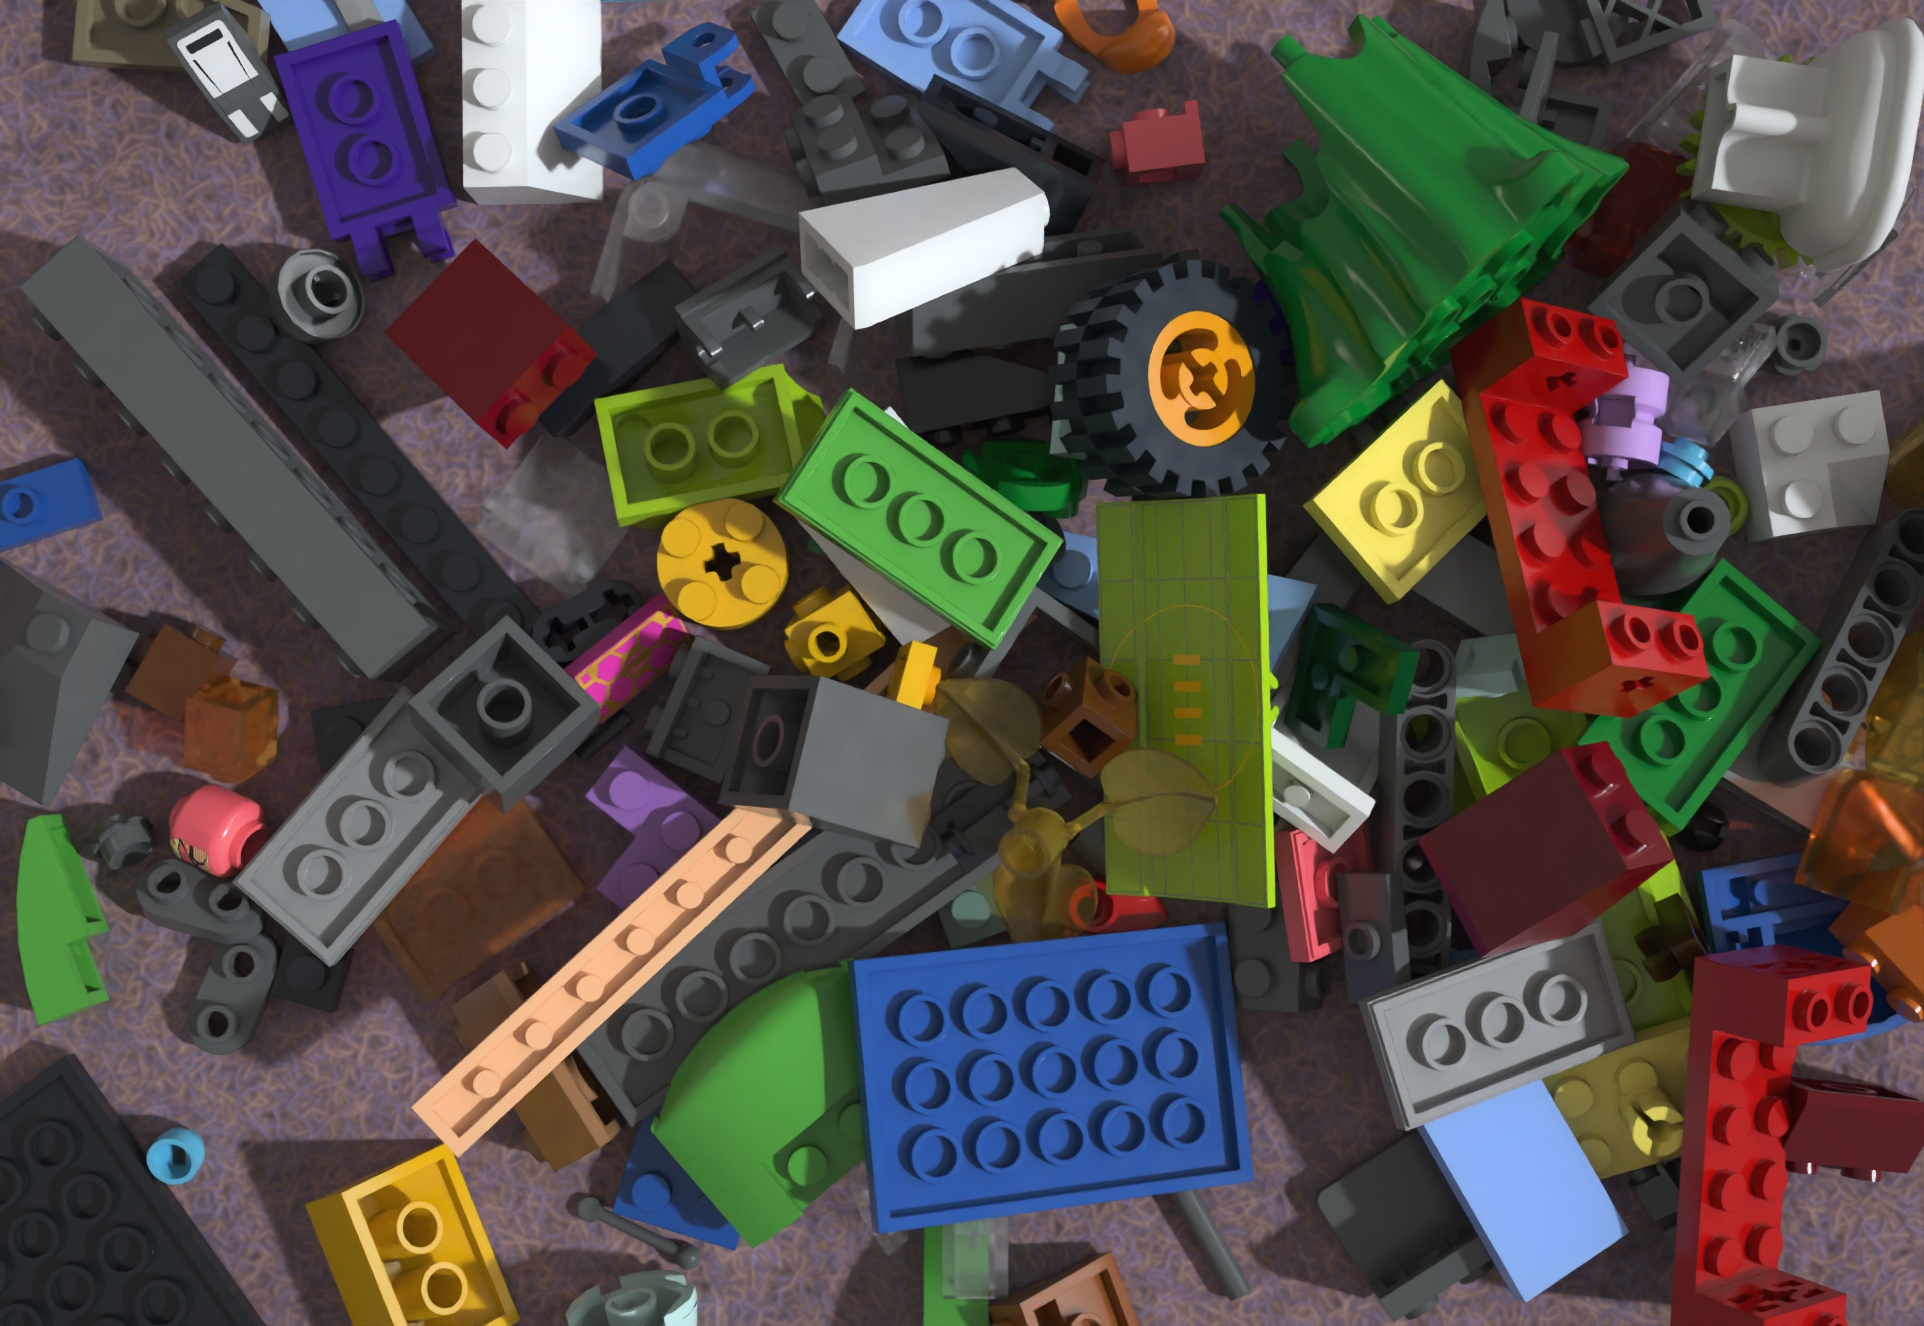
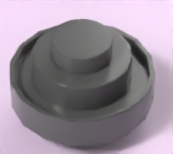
(316, 296)

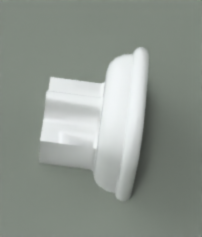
(1818, 140)

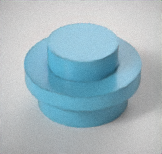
(1684, 461)

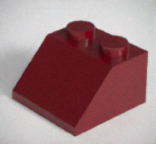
(1853, 1128)

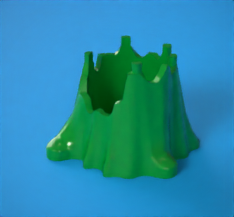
(1408, 220)

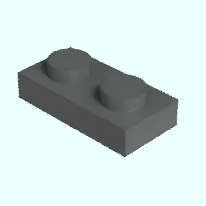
(806, 50)

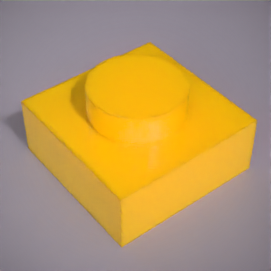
(914, 675)

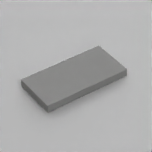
(359, 834)
(1495, 1025)

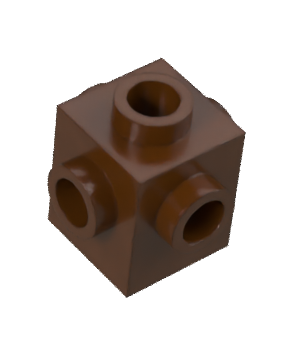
(1089, 716)

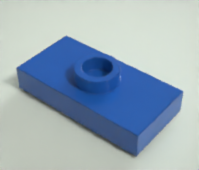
(46, 503)

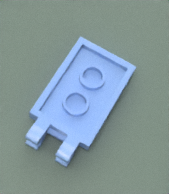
(976, 44)

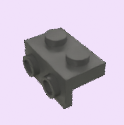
(703, 708)
(1262, 963)

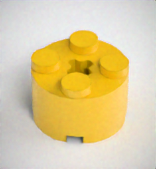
(692, 545)

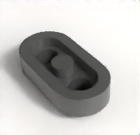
(197, 903)
(235, 995)

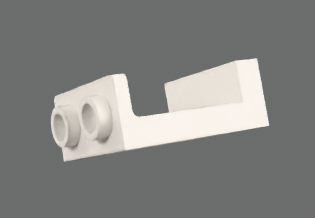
(1323, 788)

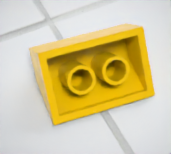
(412, 1247)

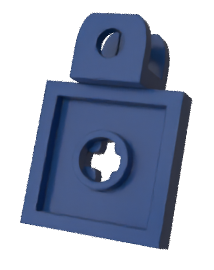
(659, 105)

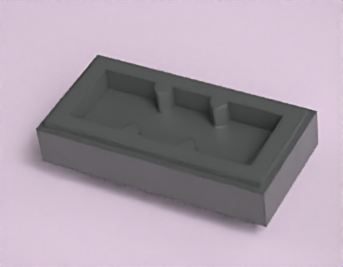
(1373, 932)

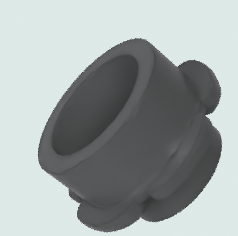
(1811, 342)
(124, 840)

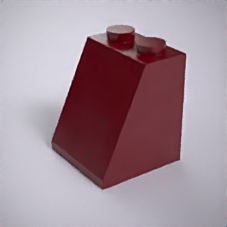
(491, 344)
(1546, 851)

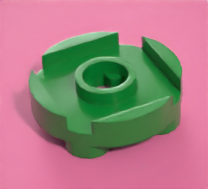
(1029, 475)

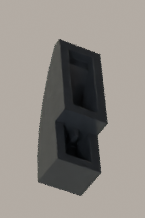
(629, 340)

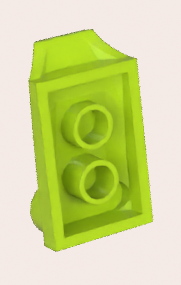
(703, 443)

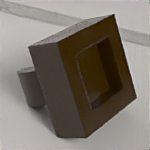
(1674, 943)

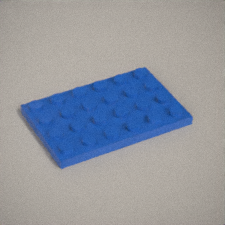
(1048, 1074)

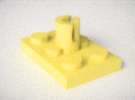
(1405, 495)
(1628, 1101)

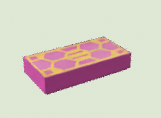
(631, 656)

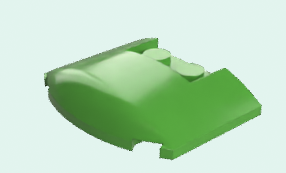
(770, 1102)

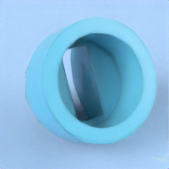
(164, 1154)

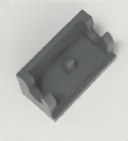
(748, 318)

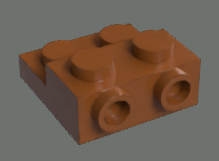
(1079, 1296)

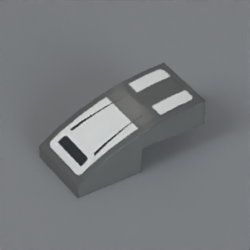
(229, 72)

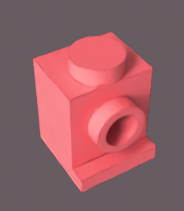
(1158, 146)

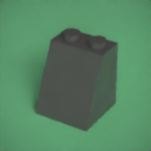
(834, 759)

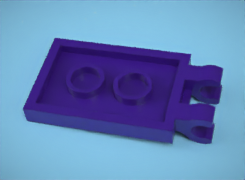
(370, 144)

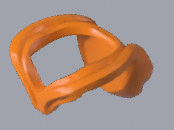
(1129, 53)

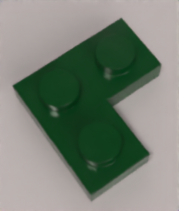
(1344, 663)

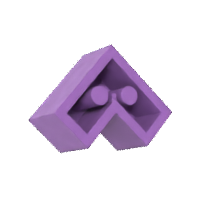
(656, 810)

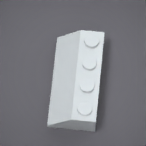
(520, 77)

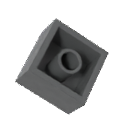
(504, 714)

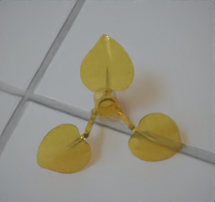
(1153, 796)

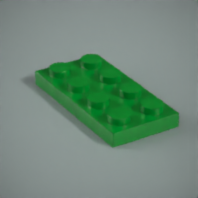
(1691, 740)

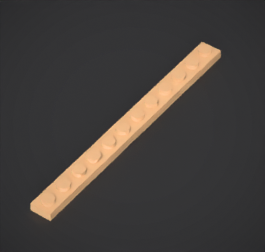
(620, 959)

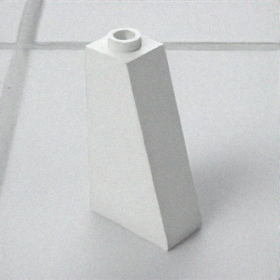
(920, 242)

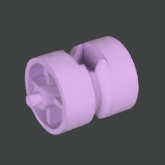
(1621, 423)

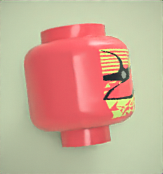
(217, 830)

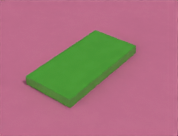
(918, 519)

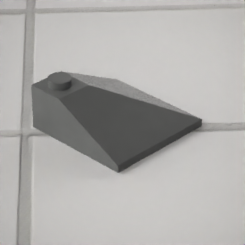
(53, 678)

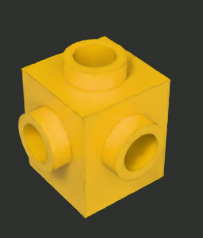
(847, 617)

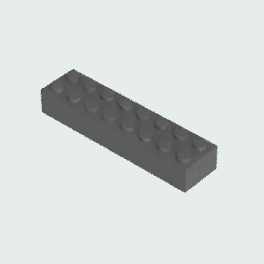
(236, 462)

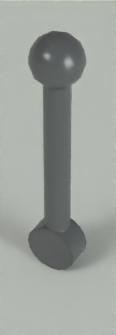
(592, 1209)

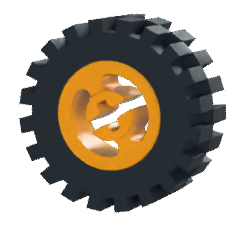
(1132, 399)

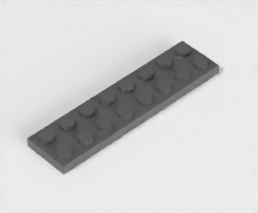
(804, 913)

